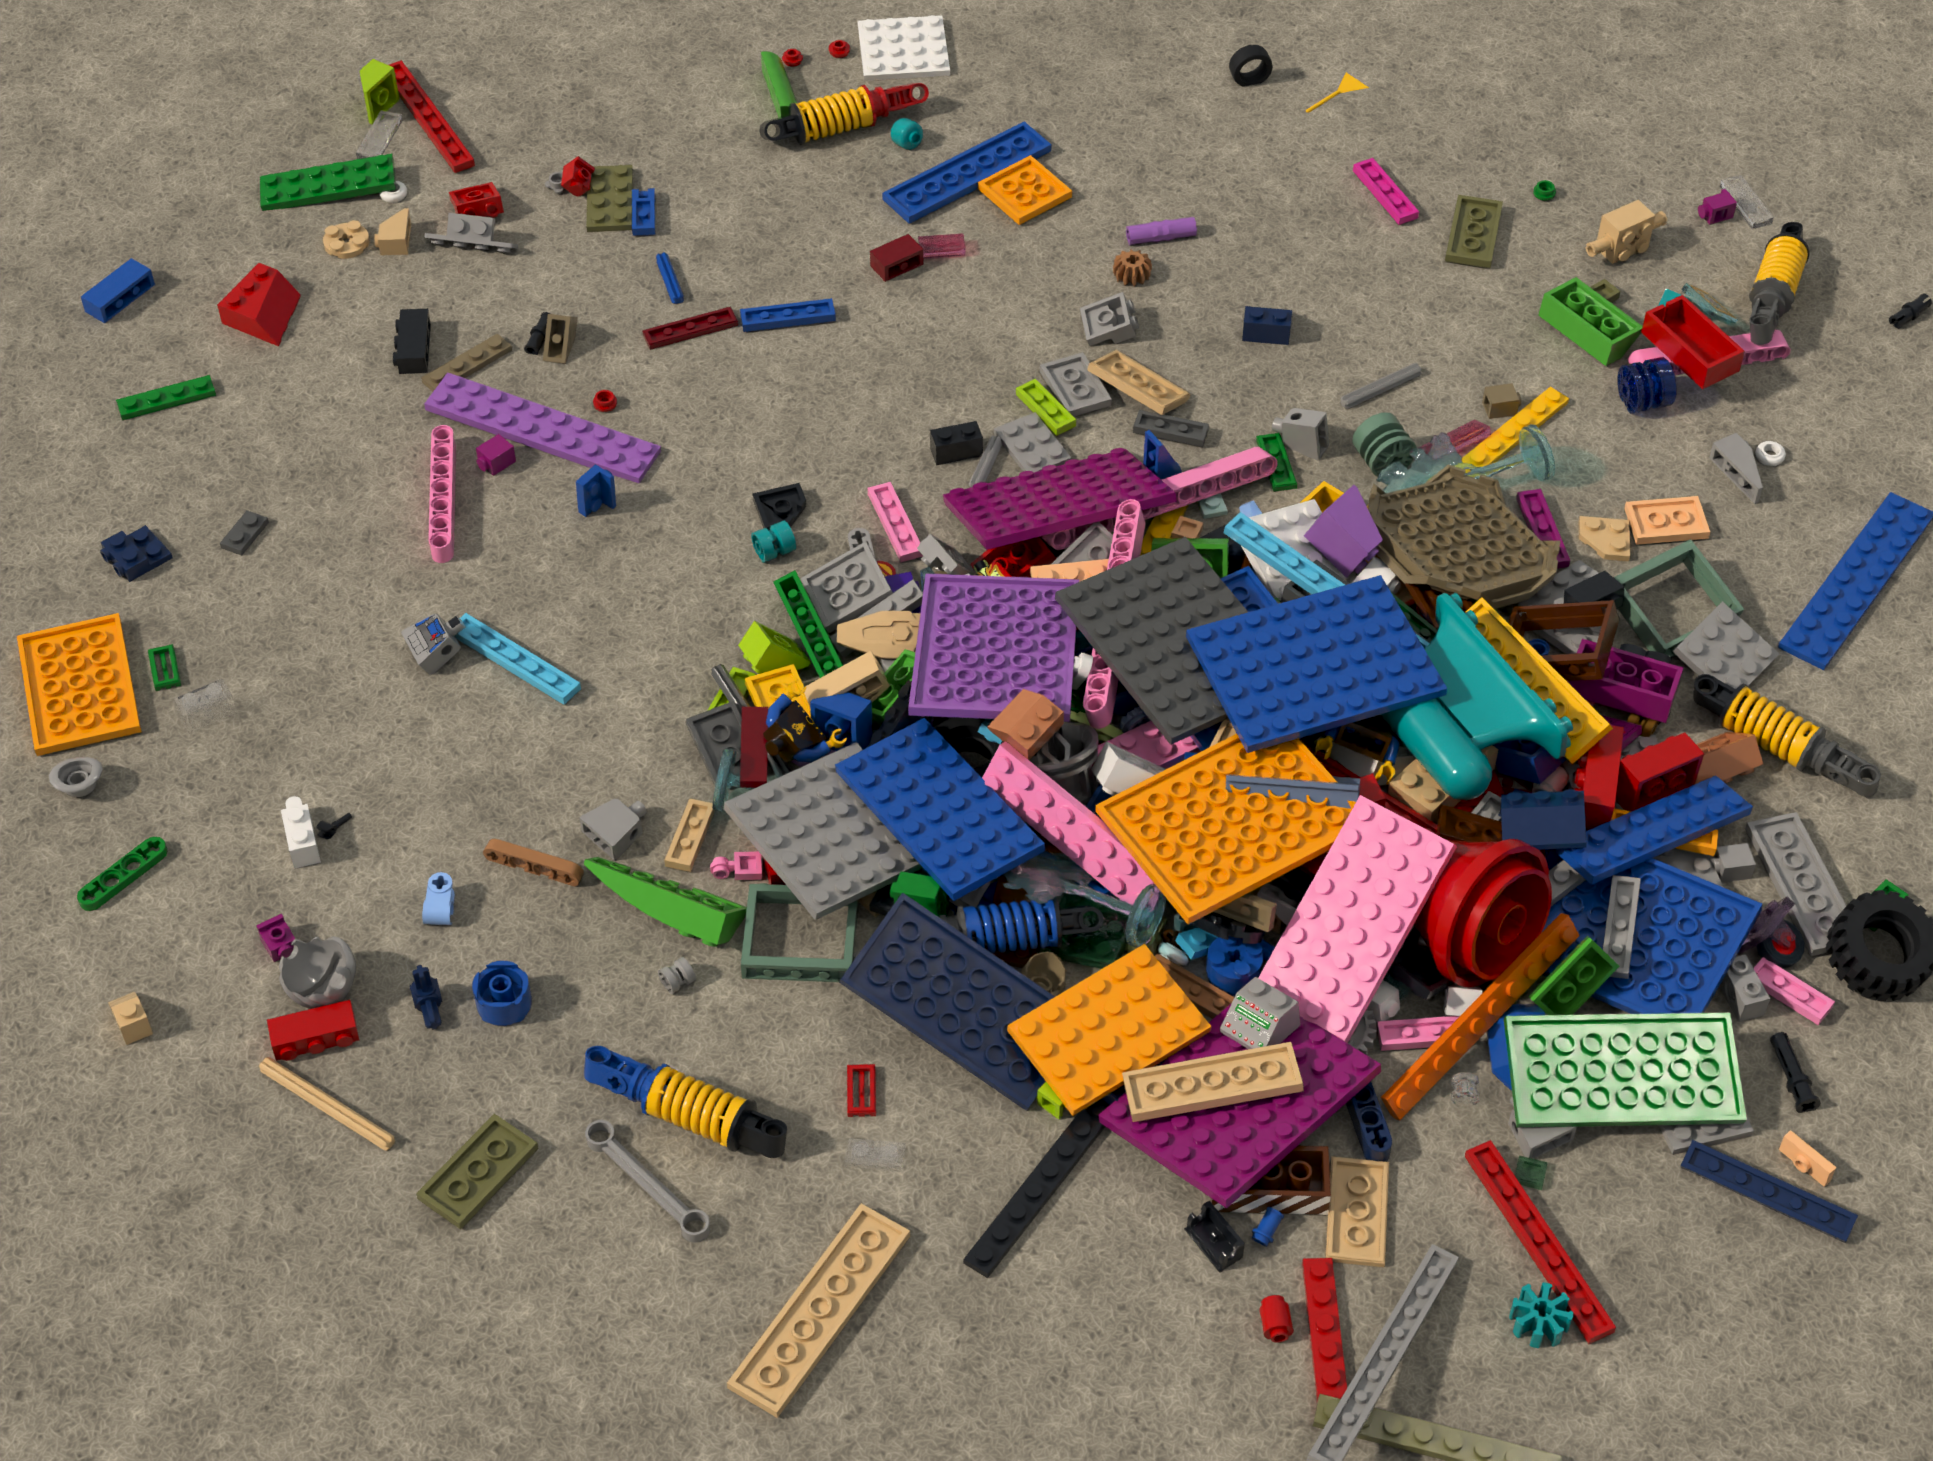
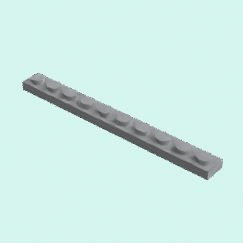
(1384, 1356)

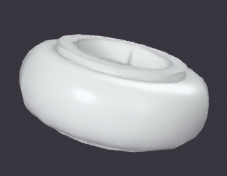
(394, 197)
(1770, 460)
(1173, 953)

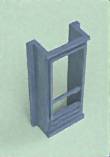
(1336, 792)

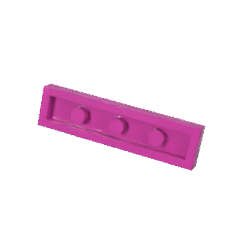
(1385, 191)

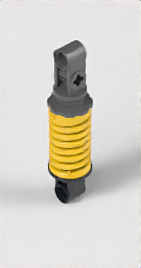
(1777, 281)
(1784, 734)

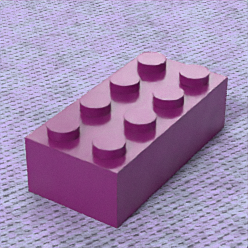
(1632, 683)

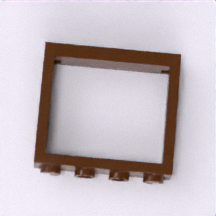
(1572, 615)

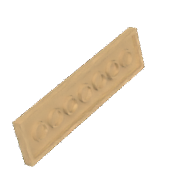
(818, 1310)

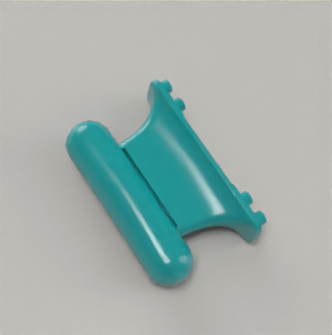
(1481, 708)

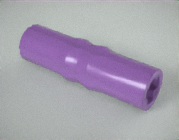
(1161, 230)

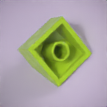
(378, 88)
(770, 649)

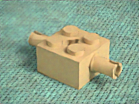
(1625, 232)

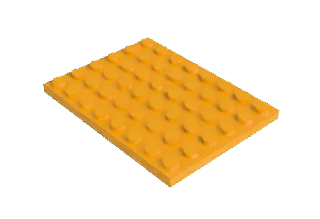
(1220, 844)

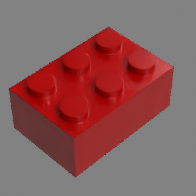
(1658, 771)

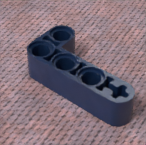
(1370, 1112)

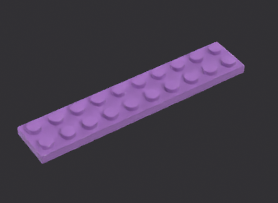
(542, 427)

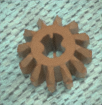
(1132, 267)

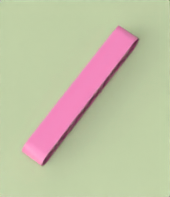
(1753, 352)
(442, 494)

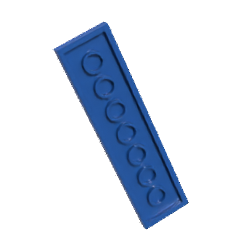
(963, 172)
(1656, 829)

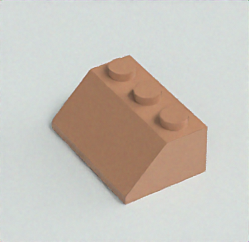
(1729, 756)

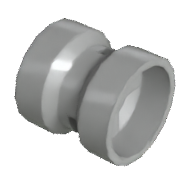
(676, 975)

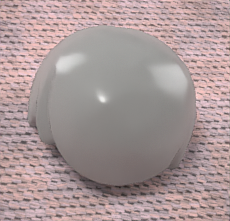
(318, 972)

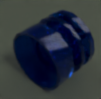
(1647, 385)

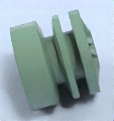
(1382, 442)

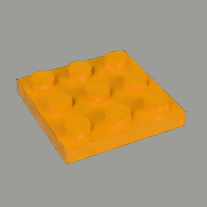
(1024, 190)

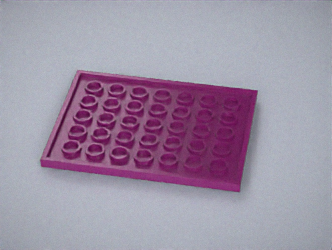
(1056, 498)
(1238, 1143)

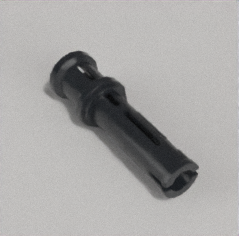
(1798, 1082)

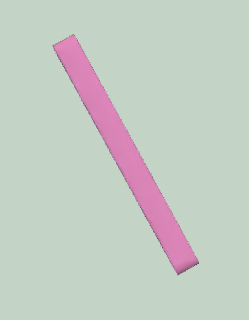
(1191, 487)
(1101, 681)

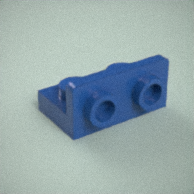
(595, 488)

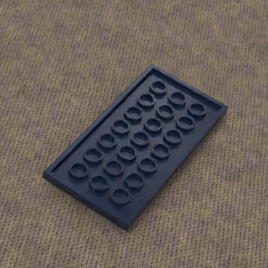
(950, 995)

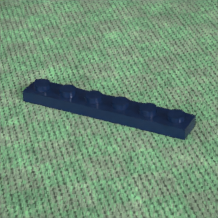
(1769, 1191)

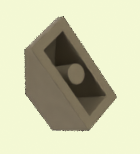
(559, 337)

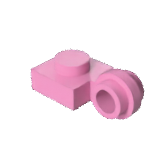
(745, 864)

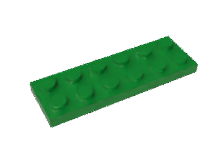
(327, 182)

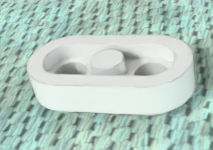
(1081, 669)

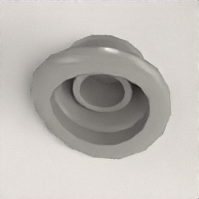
(76, 776)

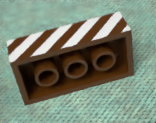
(1292, 1186)

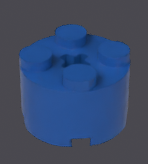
(1233, 963)
(502, 993)

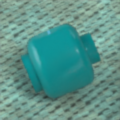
(906, 133)

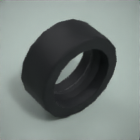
(1247, 54)

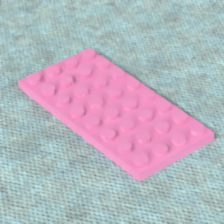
(1356, 916)

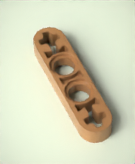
(533, 861)

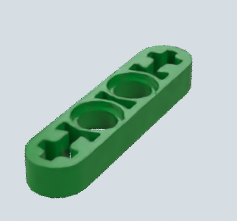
(119, 871)

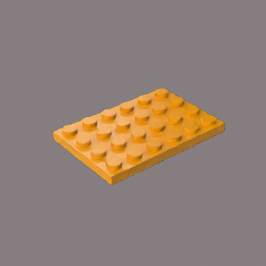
(78, 684)
(1108, 1025)

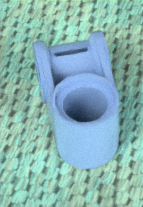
(439, 900)

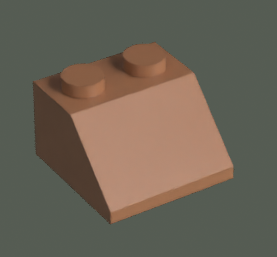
(1028, 722)

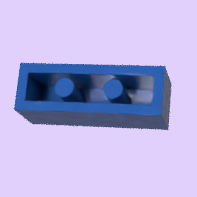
(117, 290)

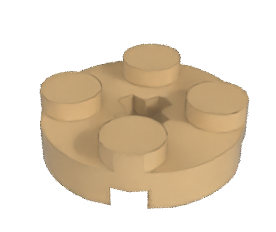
(353, 231)

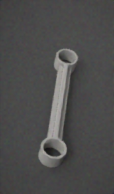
(647, 1181)

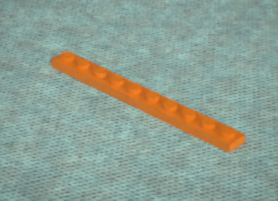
(1479, 1017)

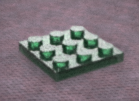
(1097, 947)

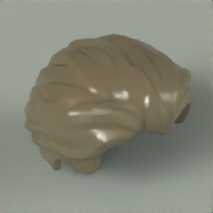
(1046, 971)

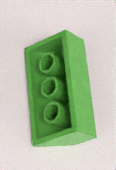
(1589, 320)

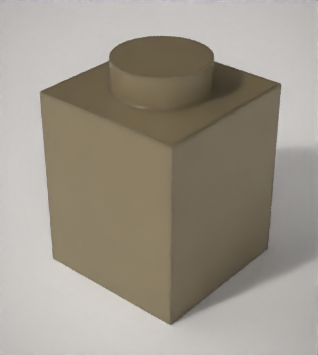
(1501, 401)

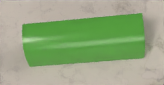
(777, 82)

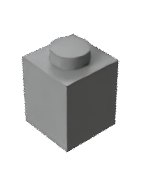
(1734, 862)

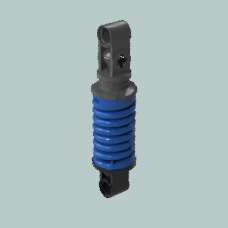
(1022, 924)

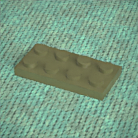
(610, 199)
(1474, 231)
(477, 1171)

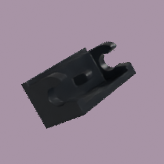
(1215, 1237)

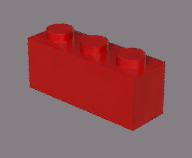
(313, 1030)

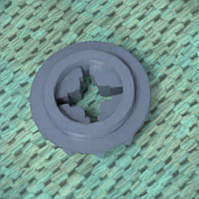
(1133, 719)

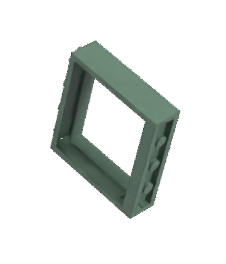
(1699, 568)
(792, 967)

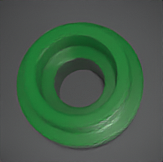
(1544, 190)

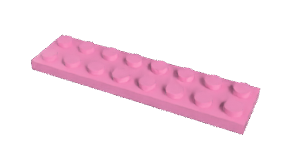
(1065, 822)

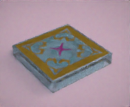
(1709, 304)

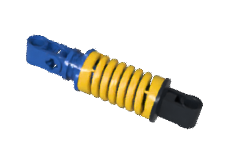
(687, 1102)

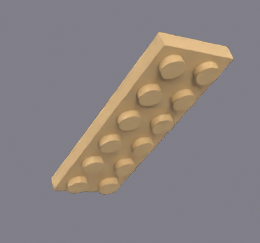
(1212, 1081)

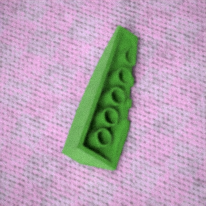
(689, 911)

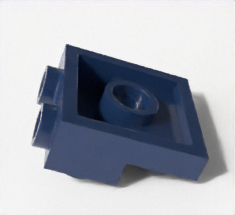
(134, 553)

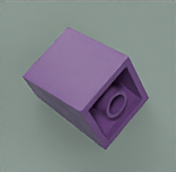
(1346, 533)

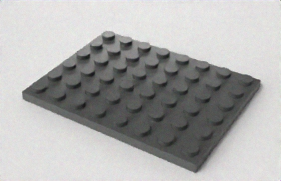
(1139, 627)

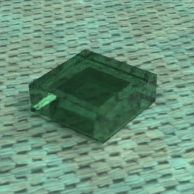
(1531, 1172)

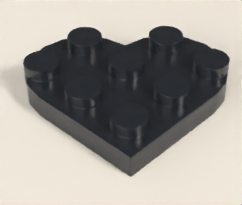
(1224, 927)

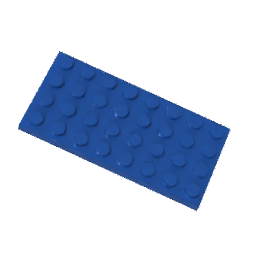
(939, 809)

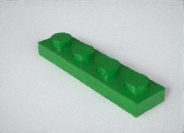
(166, 397)

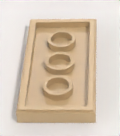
(1139, 382)
(1357, 1211)

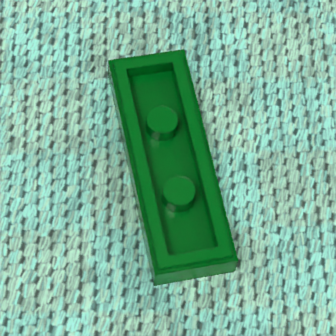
(1283, 476)

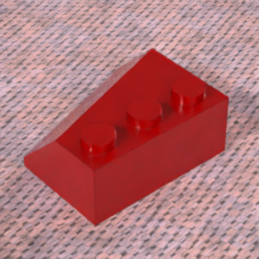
(260, 304)

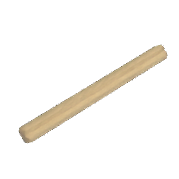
(327, 1103)

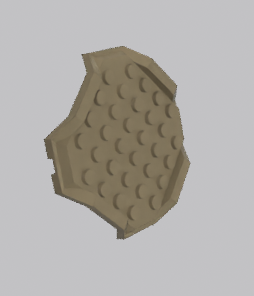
(1461, 539)

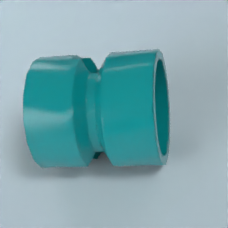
(773, 541)

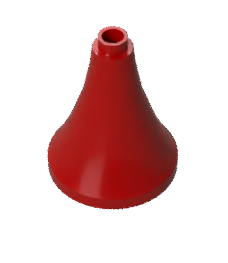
(1485, 909)

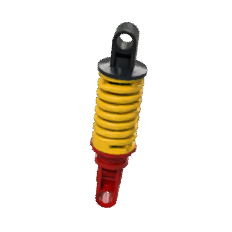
(841, 112)

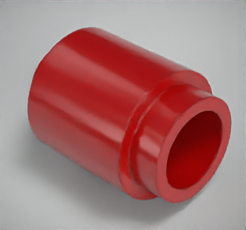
(1276, 1318)

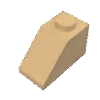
(394, 234)
(130, 1018)

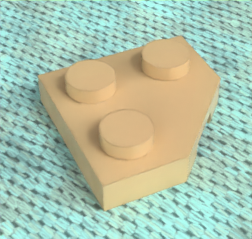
(1606, 536)

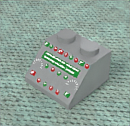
(1260, 1016)

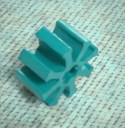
(1554, 1319)

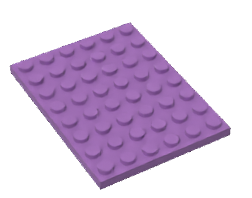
(989, 642)

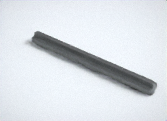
(733, 693)

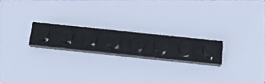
(1036, 1190)

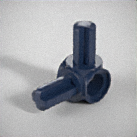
(426, 996)

